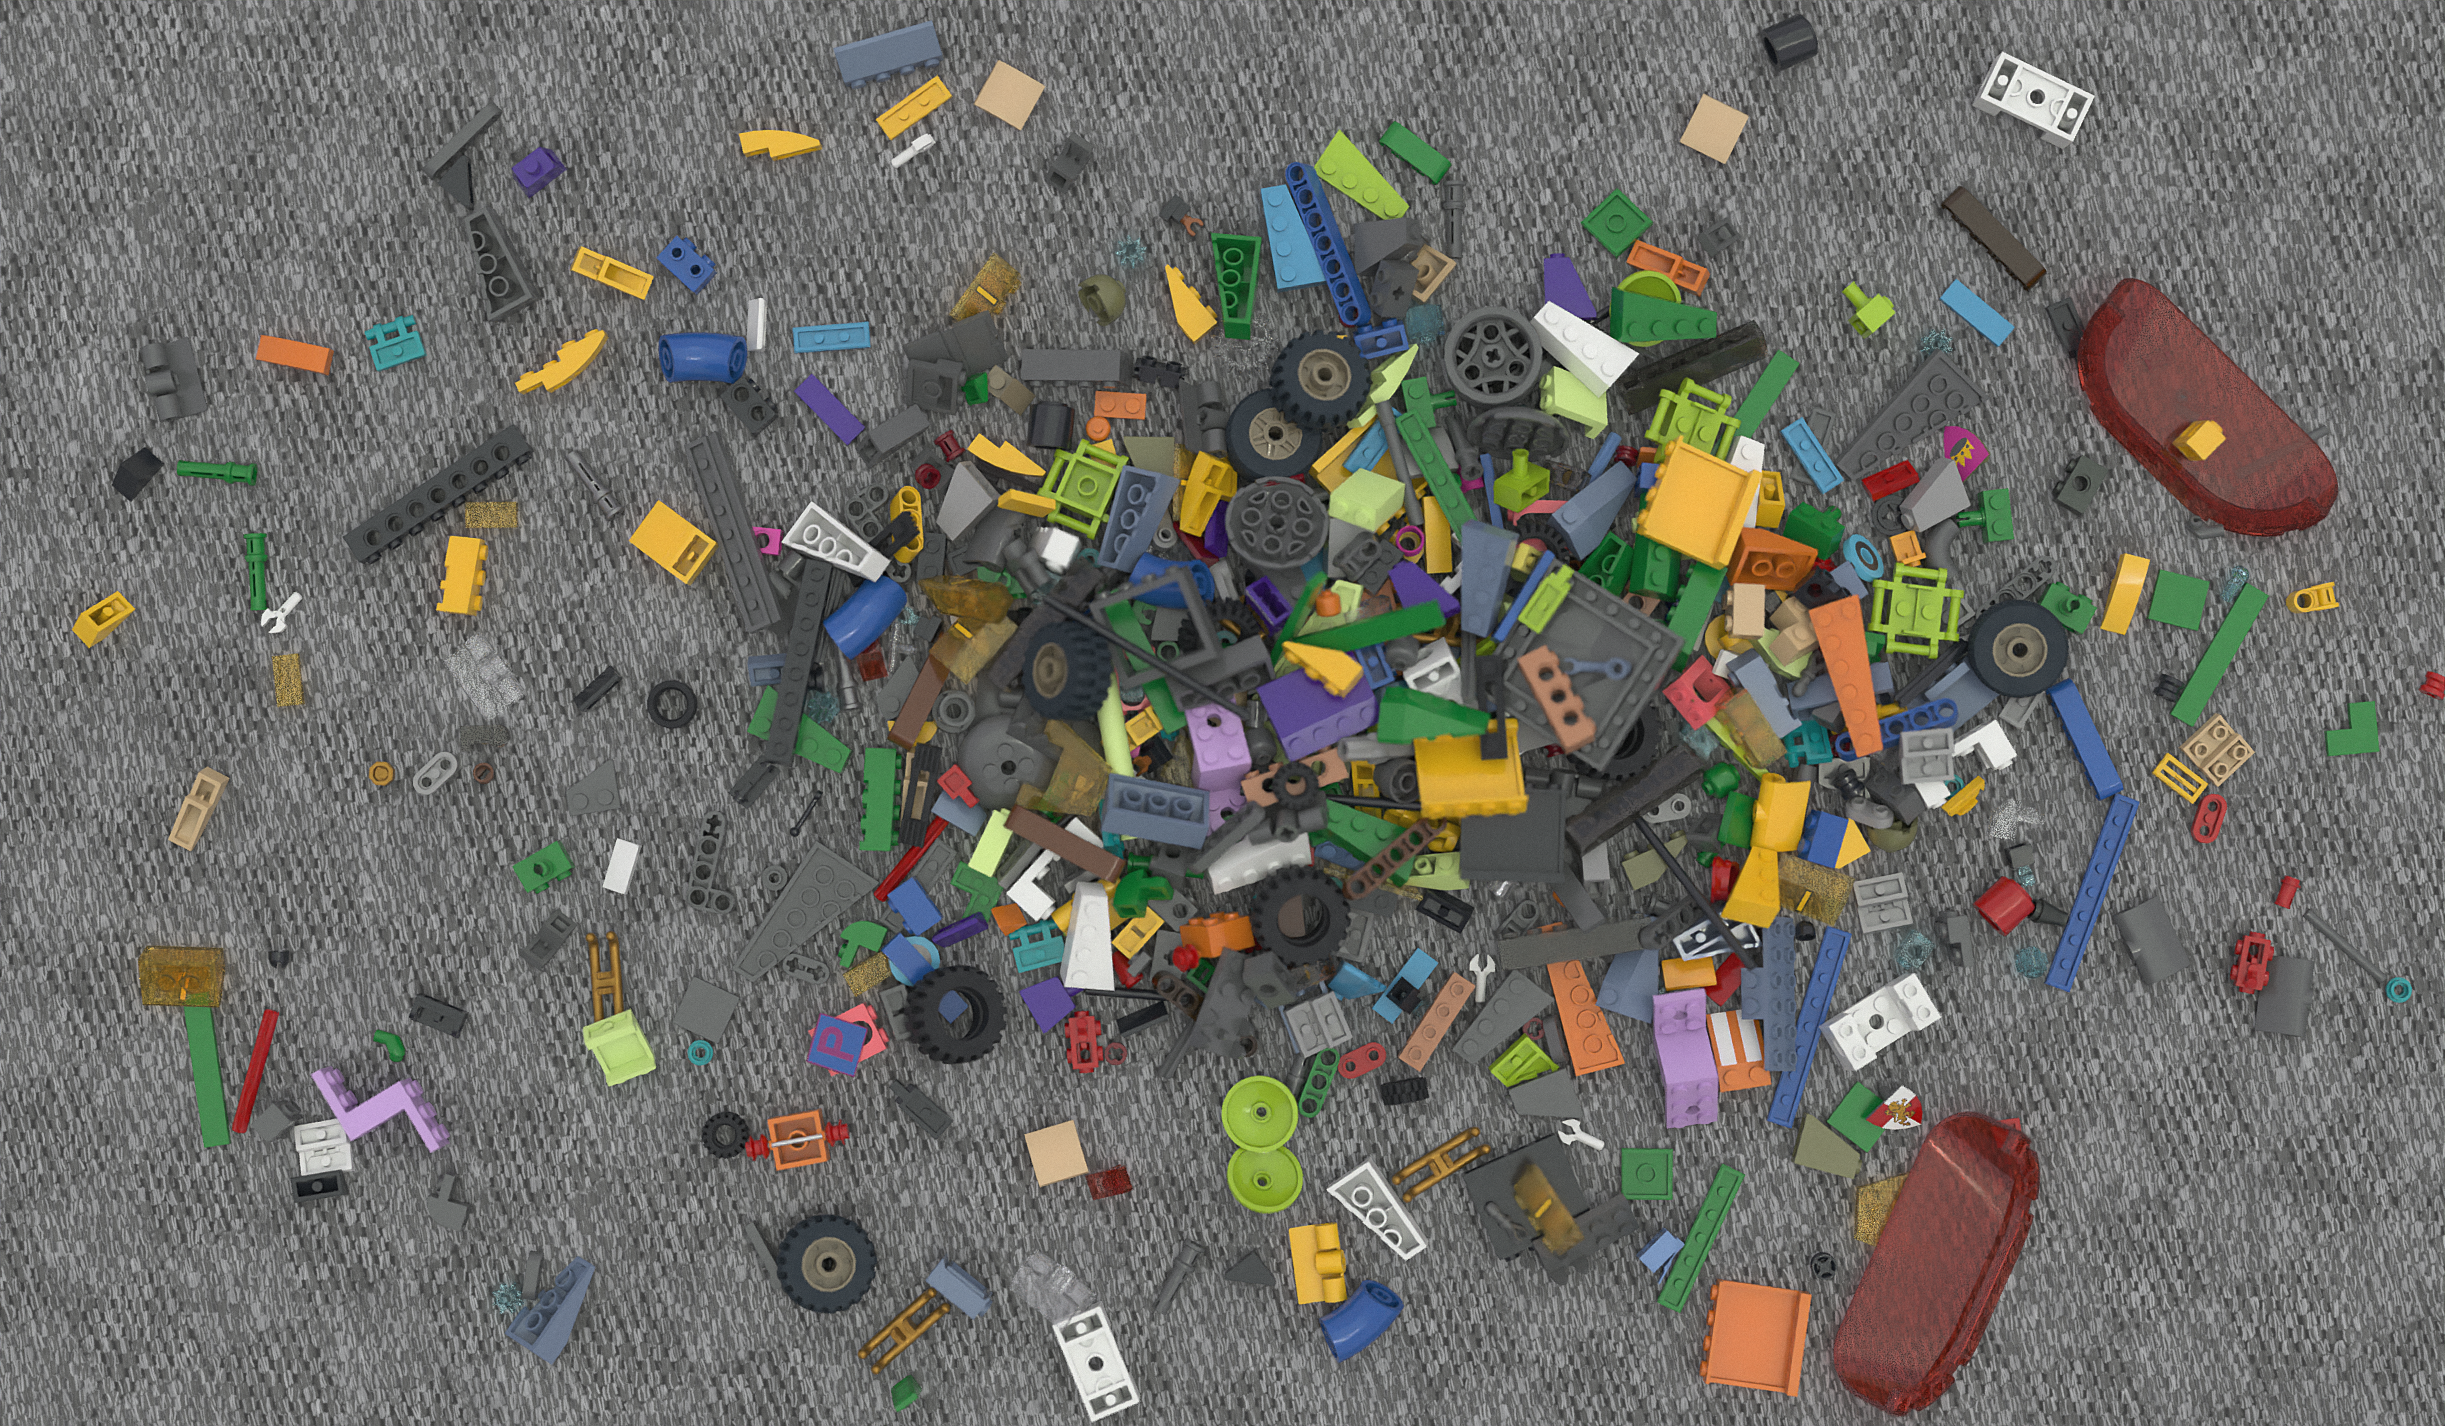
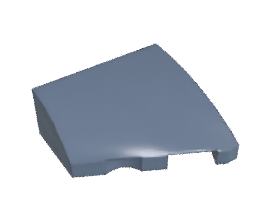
(959, 813)

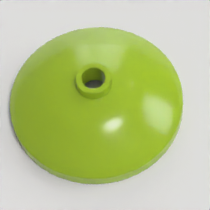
(1651, 284)
(1249, 1128)
(1276, 1168)

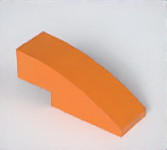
(1684, 274)
(295, 354)

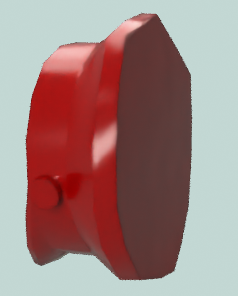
(1723, 878)

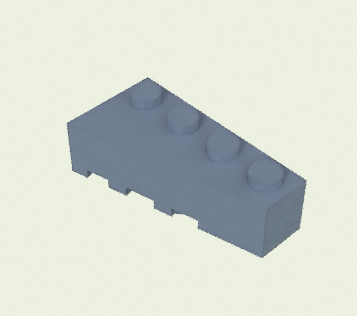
(1135, 516)
(1485, 572)
(1822, 692)

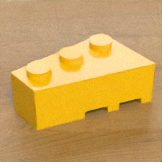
(463, 576)
(1755, 890)

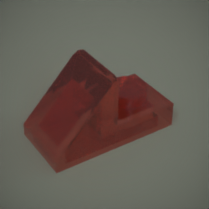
(872, 662)
(1109, 1182)

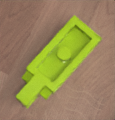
(1546, 600)

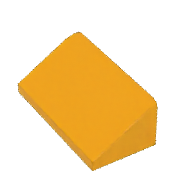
(1688, 974)

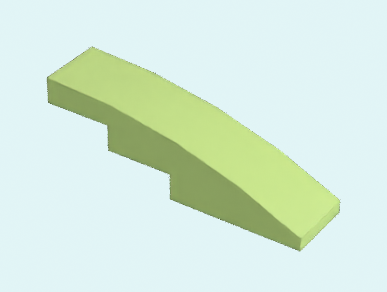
(1385, 382)

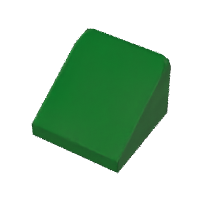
(976, 389)

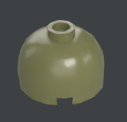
(1103, 293)
(1895, 837)

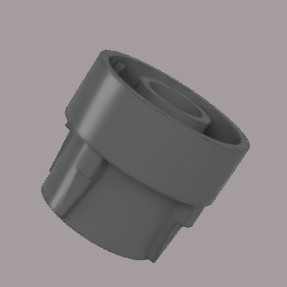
(966, 708)
(1397, 779)

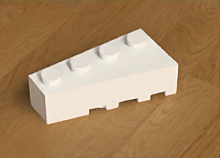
(830, 541)
(1055, 548)
(1378, 1206)

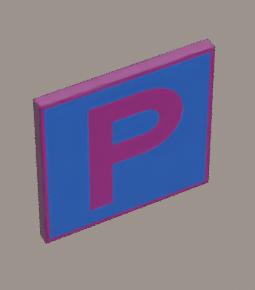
(836, 1045)

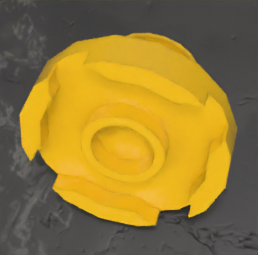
(1717, 639)

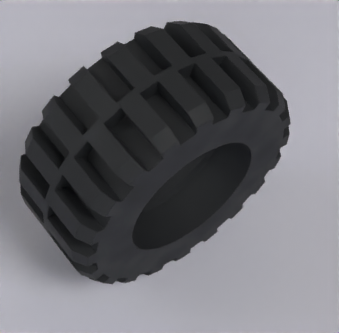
(1634, 753)
(1320, 940)
(986, 1009)

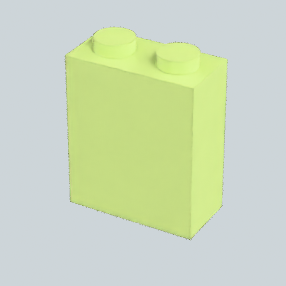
(1366, 499)
(992, 844)

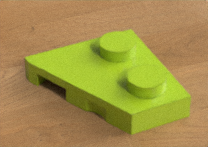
(1521, 1062)

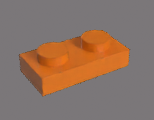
(1120, 405)

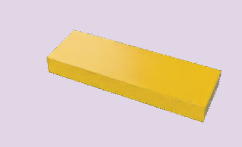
(914, 108)
(1436, 537)

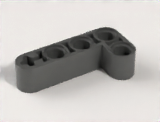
(868, 517)
(712, 861)

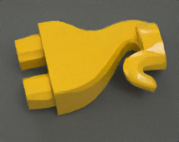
(1445, 840)

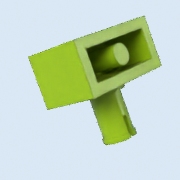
(1870, 311)
(1521, 484)

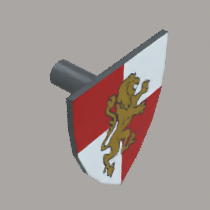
(1898, 1110)

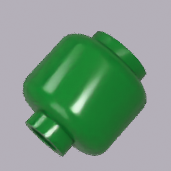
(1720, 780)

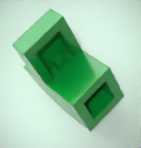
(1135, 891)
(861, 933)

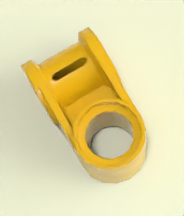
(2316, 598)

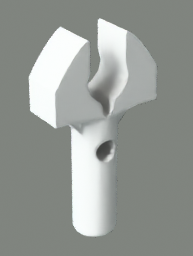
(919, 145)
(281, 613)
(1481, 976)
(1579, 1135)

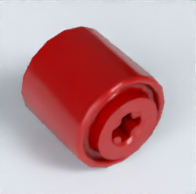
(2004, 905)

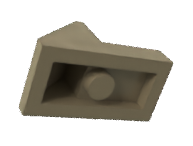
(1009, 390)

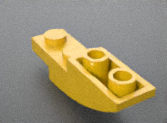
(574, 359)

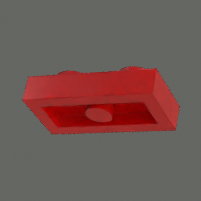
(1890, 480)

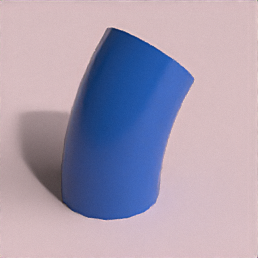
(702, 357)
(1171, 595)
(865, 615)
(1360, 1319)

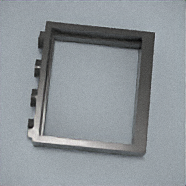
(1183, 575)

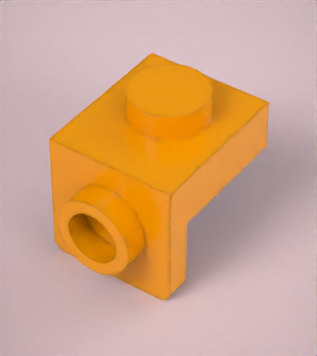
(1906, 548)

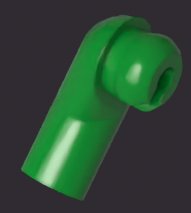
(393, 1042)

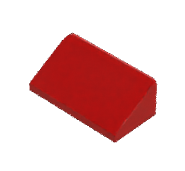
(1727, 978)

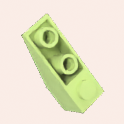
(1792, 670)
(1437, 872)

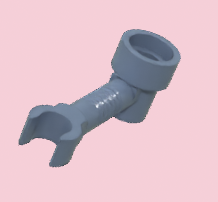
(1610, 667)

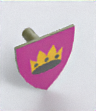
(1965, 449)

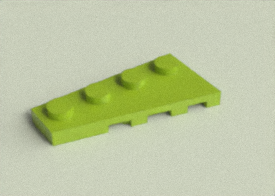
(1356, 178)

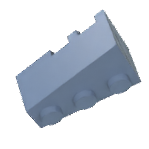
(1752, 673)
(1704, 940)

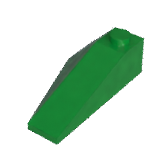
(1416, 714)

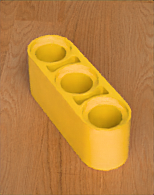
(913, 505)

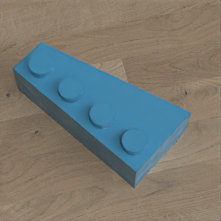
(1290, 246)

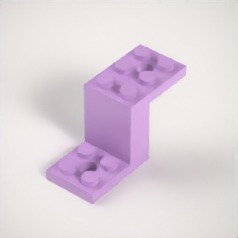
(1218, 760)
(1685, 1058)
(381, 1108)

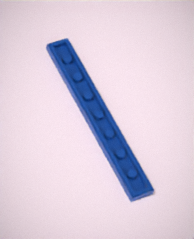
(2092, 892)
(1811, 1016)

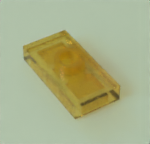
(491, 514)
(288, 680)
(867, 973)

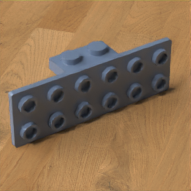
(1956, 684)
(1770, 995)

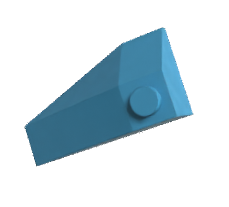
(1353, 983)

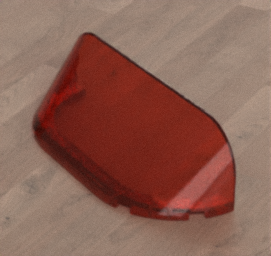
(2267, 469)
(1939, 1264)

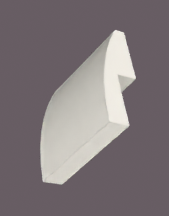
(323, 1136)

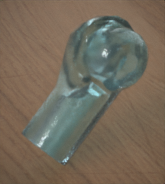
(2239, 578)

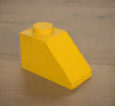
(1770, 500)
(102, 619)

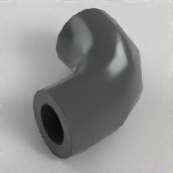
(1938, 547)

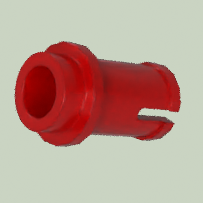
(2287, 892)

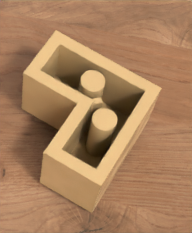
(1744, 611)
(1796, 630)

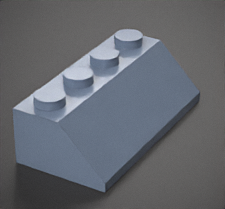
(889, 54)
(1155, 811)

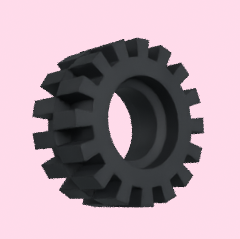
(1284, 774)
(1404, 1091)
(711, 1142)

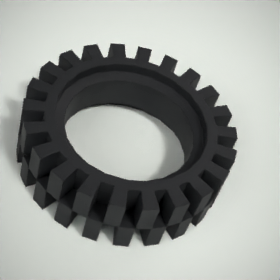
(1539, 530)
(1220, 610)

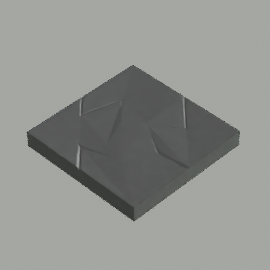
(1592, 629)

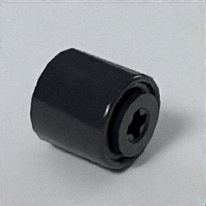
(1789, 42)
(1050, 426)

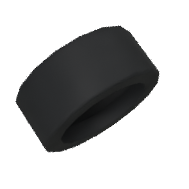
(656, 692)

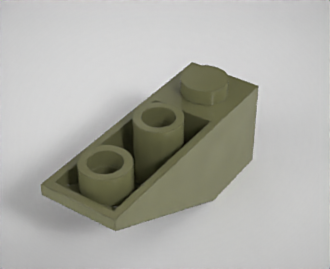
(1648, 866)

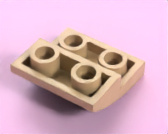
(1009, 95)
(1714, 128)
(2216, 749)
(1056, 1153)

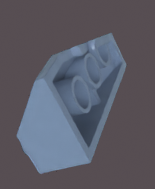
(1591, 512)
(1631, 984)
(550, 1321)

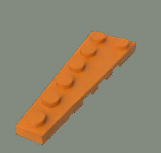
(1846, 656)
(1583, 1023)

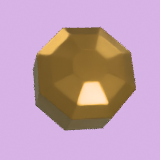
(382, 773)

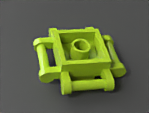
(1692, 420)
(1084, 487)
(1915, 610)

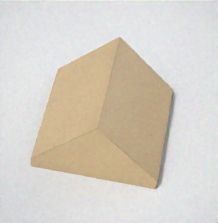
(1433, 271)

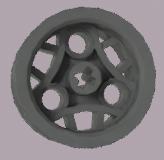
(1483, 349)

